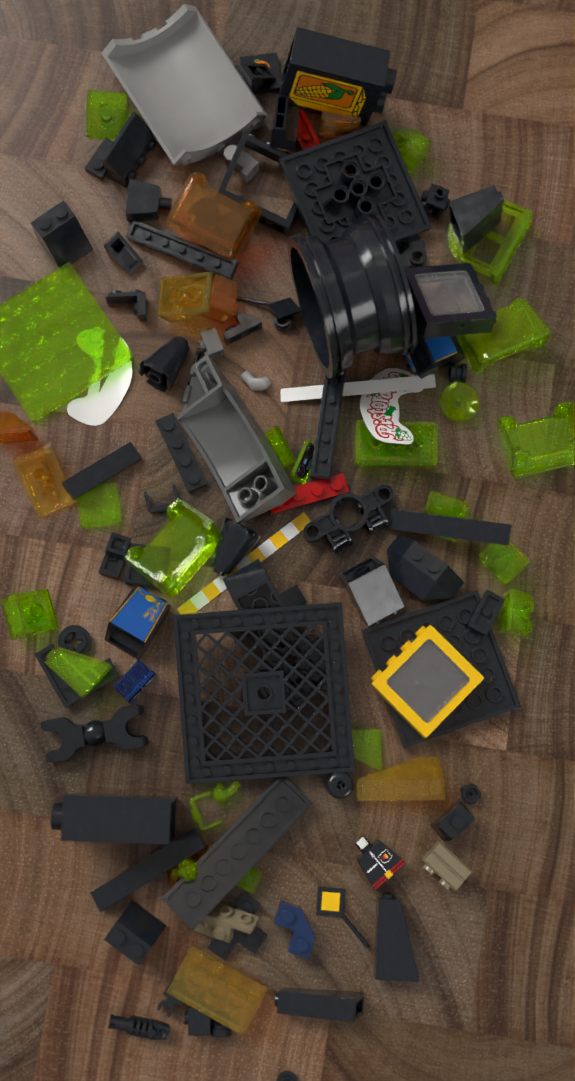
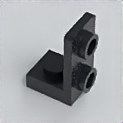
(134, 296)

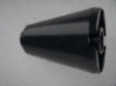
(165, 364)
(232, 546)

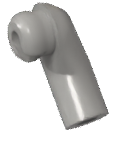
(255, 383)

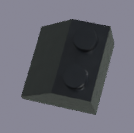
(135, 932)

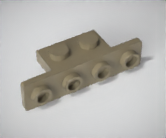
(224, 920)

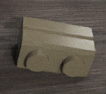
(446, 866)

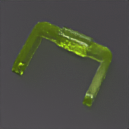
(196, 813)

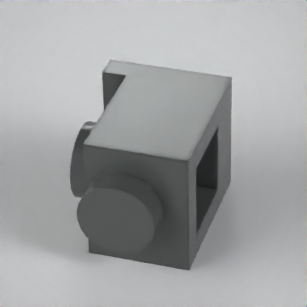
(211, 343)

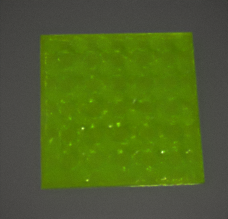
(56, 342)

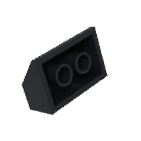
(129, 150)

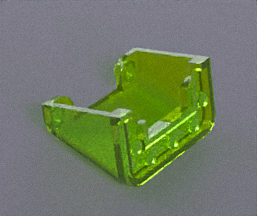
(516, 329)
(539, 443)
(176, 549)

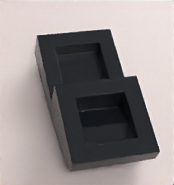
(114, 556)

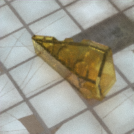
(408, 781)

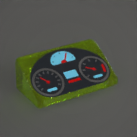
(303, 463)

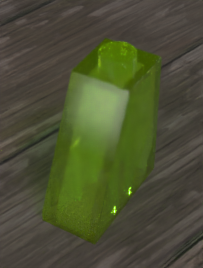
(77, 670)

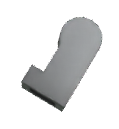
(245, 165)

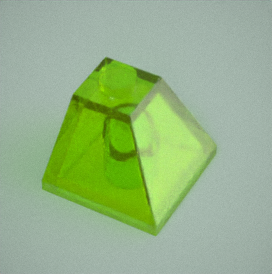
(412, 147)

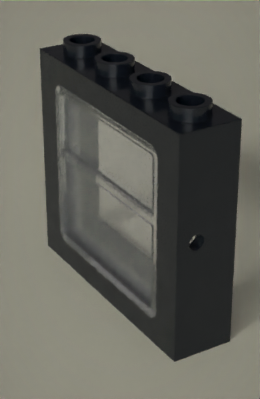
(447, 298)

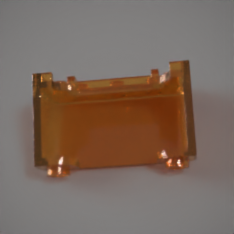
(213, 217)

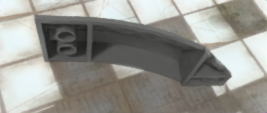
(232, 444)

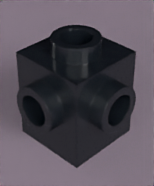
(435, 200)

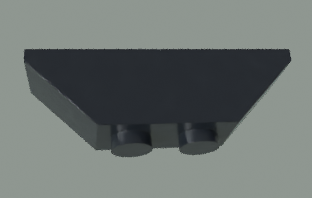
(421, 571)

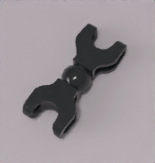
(94, 733)

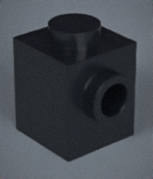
(197, 1022)

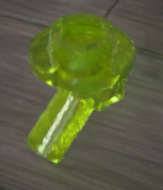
(221, 793)
(186, 869)

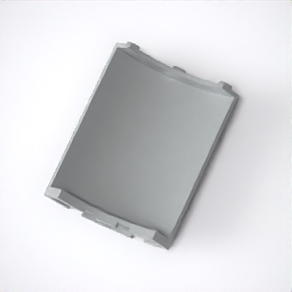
(185, 87)

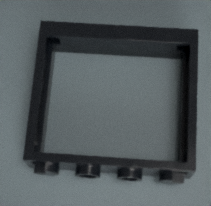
(266, 217)

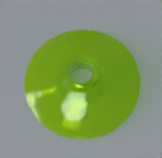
(466, 395)

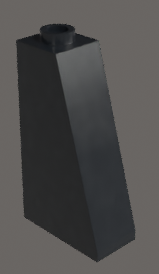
(393, 948)
(320, 1003)

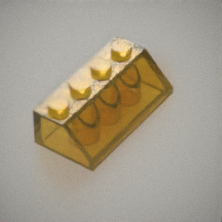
(217, 990)

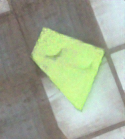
(368, 747)

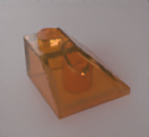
(15, 429)

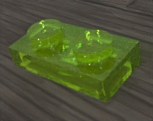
(280, 446)

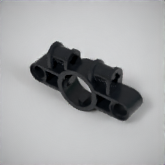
(370, 506)

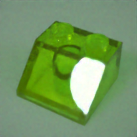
(106, 113)
(504, 561)
(29, 613)
(516, 613)

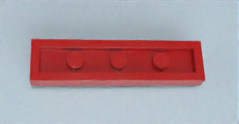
(313, 493)

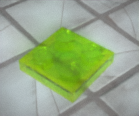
(100, 507)

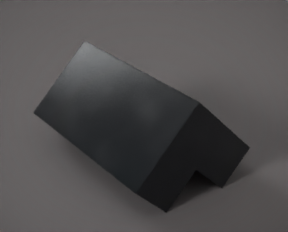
(284, 124)

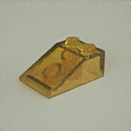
(184, 296)
(42, 479)

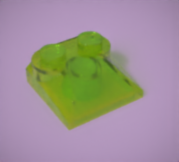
(445, 505)

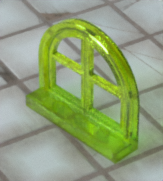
(506, 251)

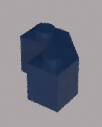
(302, 937)

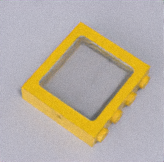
(426, 680)

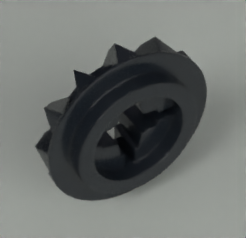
(80, 633)

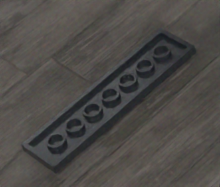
(237, 852)

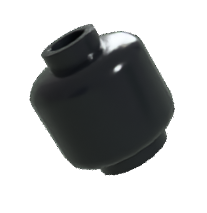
(331, 785)

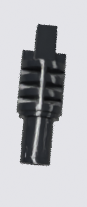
(140, 1027)

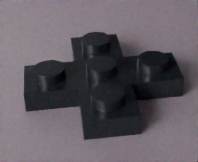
(249, 941)

